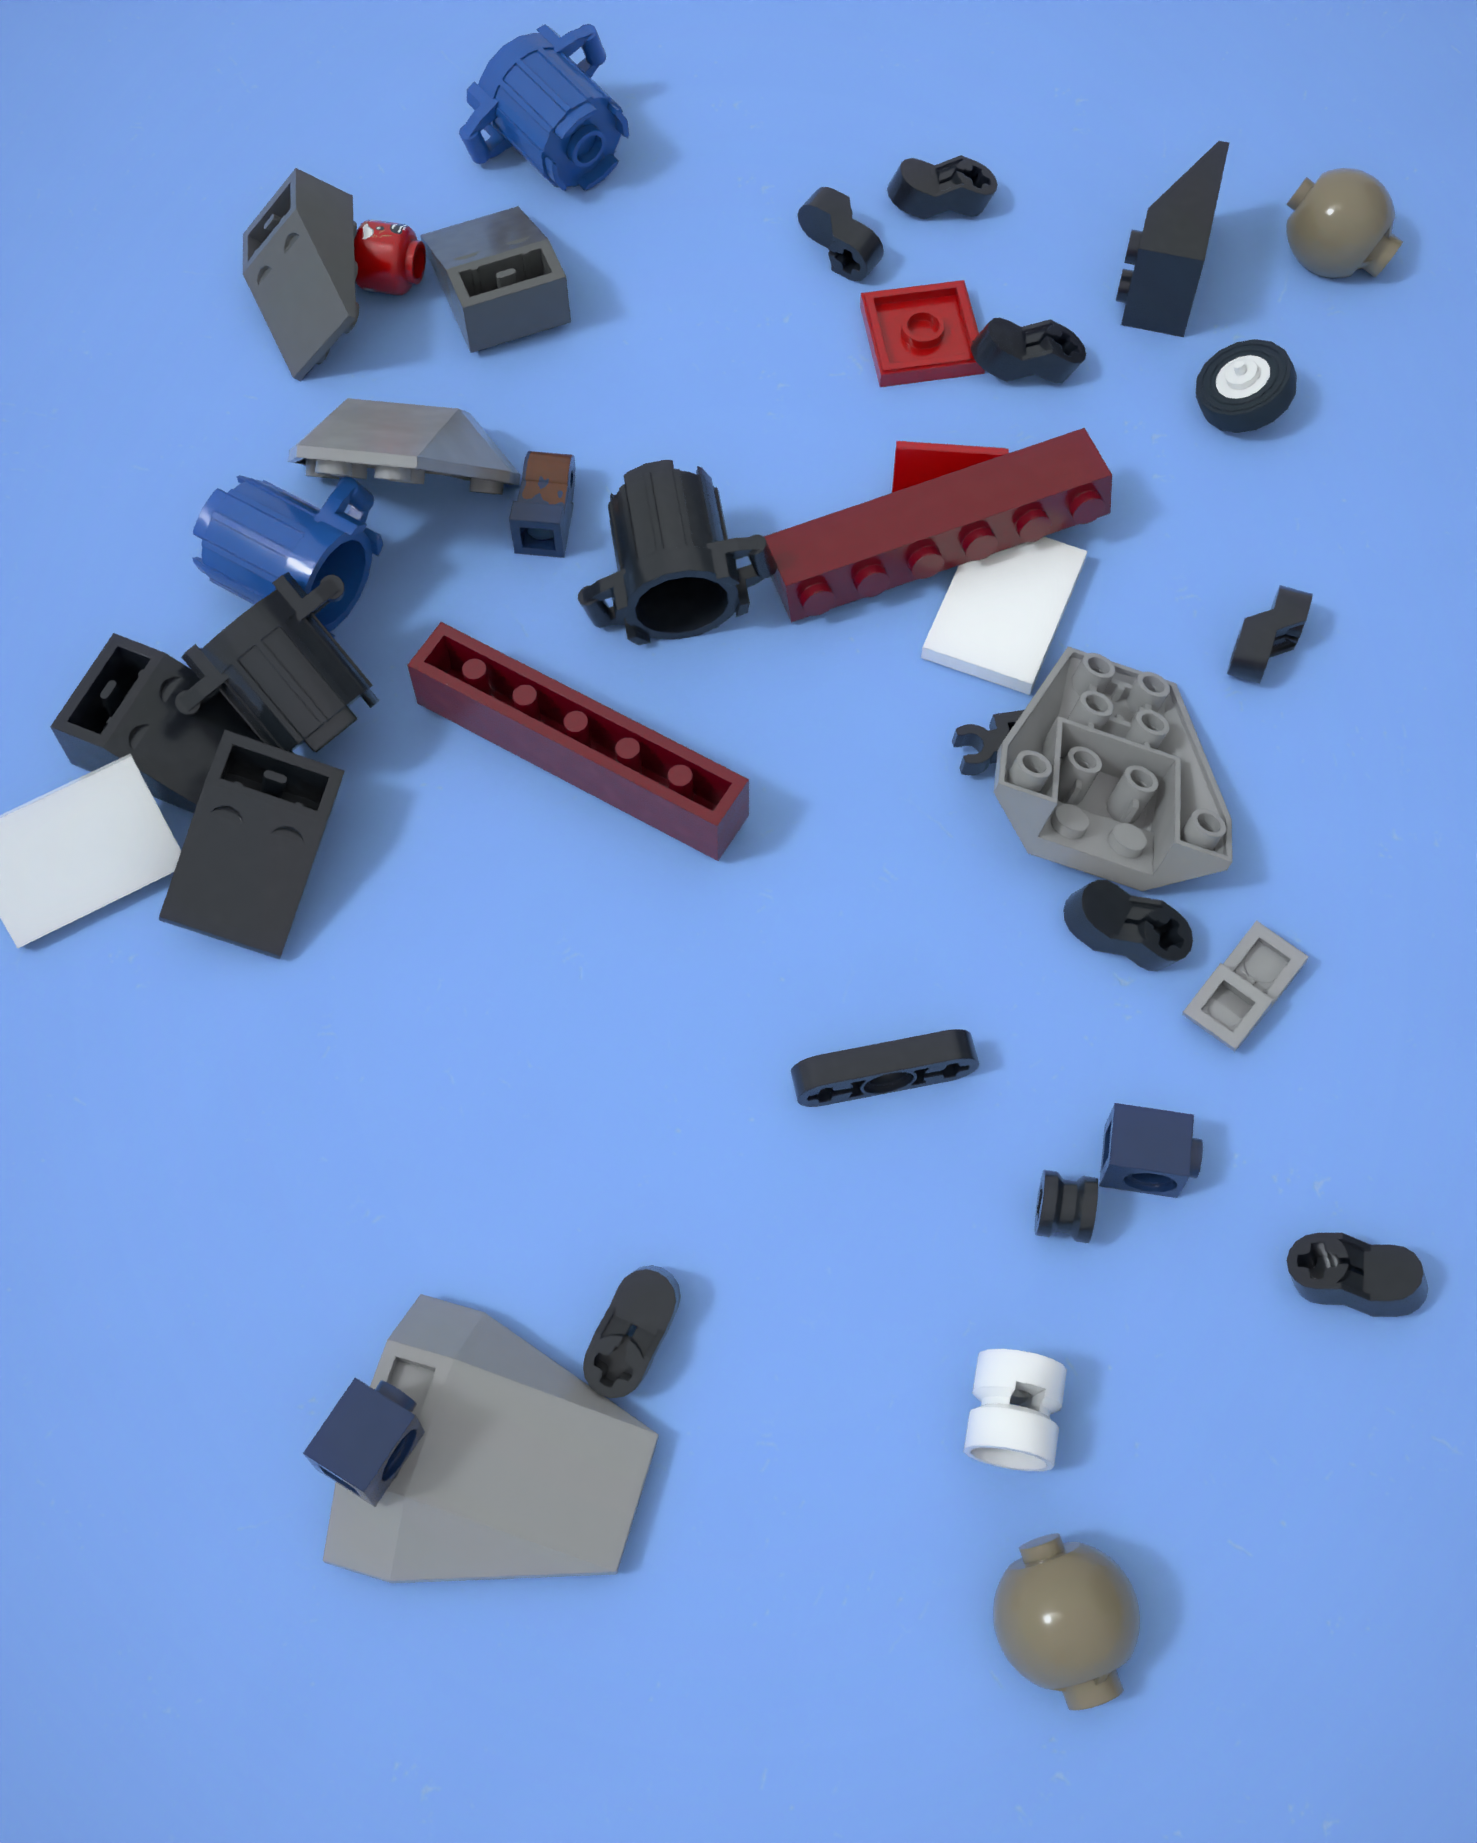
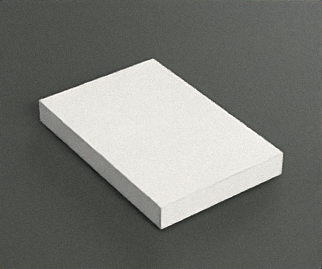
(1005, 612)
(81, 850)

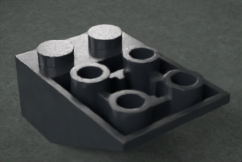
(131, 709)
(251, 844)

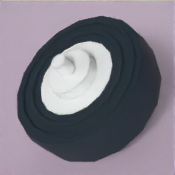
(1246, 385)

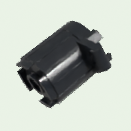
(673, 558)
(281, 669)

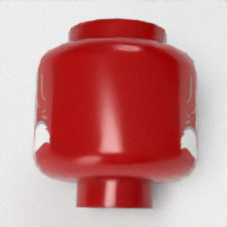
(388, 257)

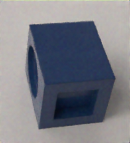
(1149, 1150)
(366, 1439)

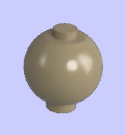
(1342, 224)
(1067, 1619)

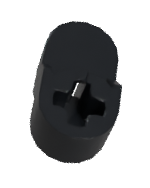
(950, 185)
(851, 245)
(1029, 350)
(1269, 633)
(1128, 925)
(1357, 1274)
(617, 1361)

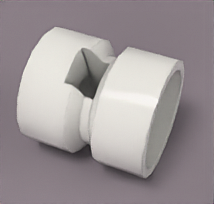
(1008, 1433)

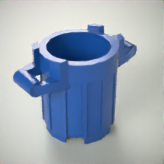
(547, 108)
(266, 532)

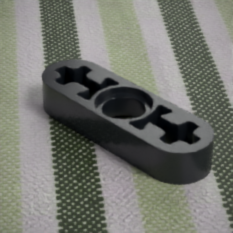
(884, 1068)

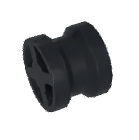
(1066, 1206)

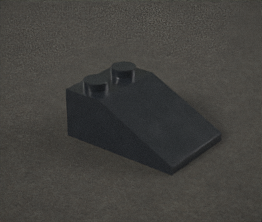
(1172, 249)

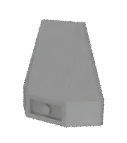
(403, 446)
(1132, 779)
(513, 1468)

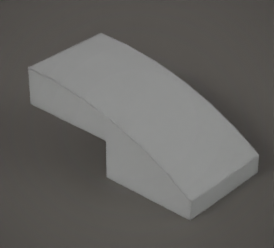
(1245, 986)

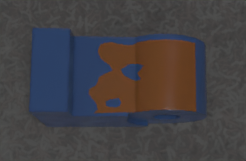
(544, 503)

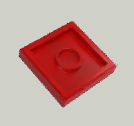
(920, 333)

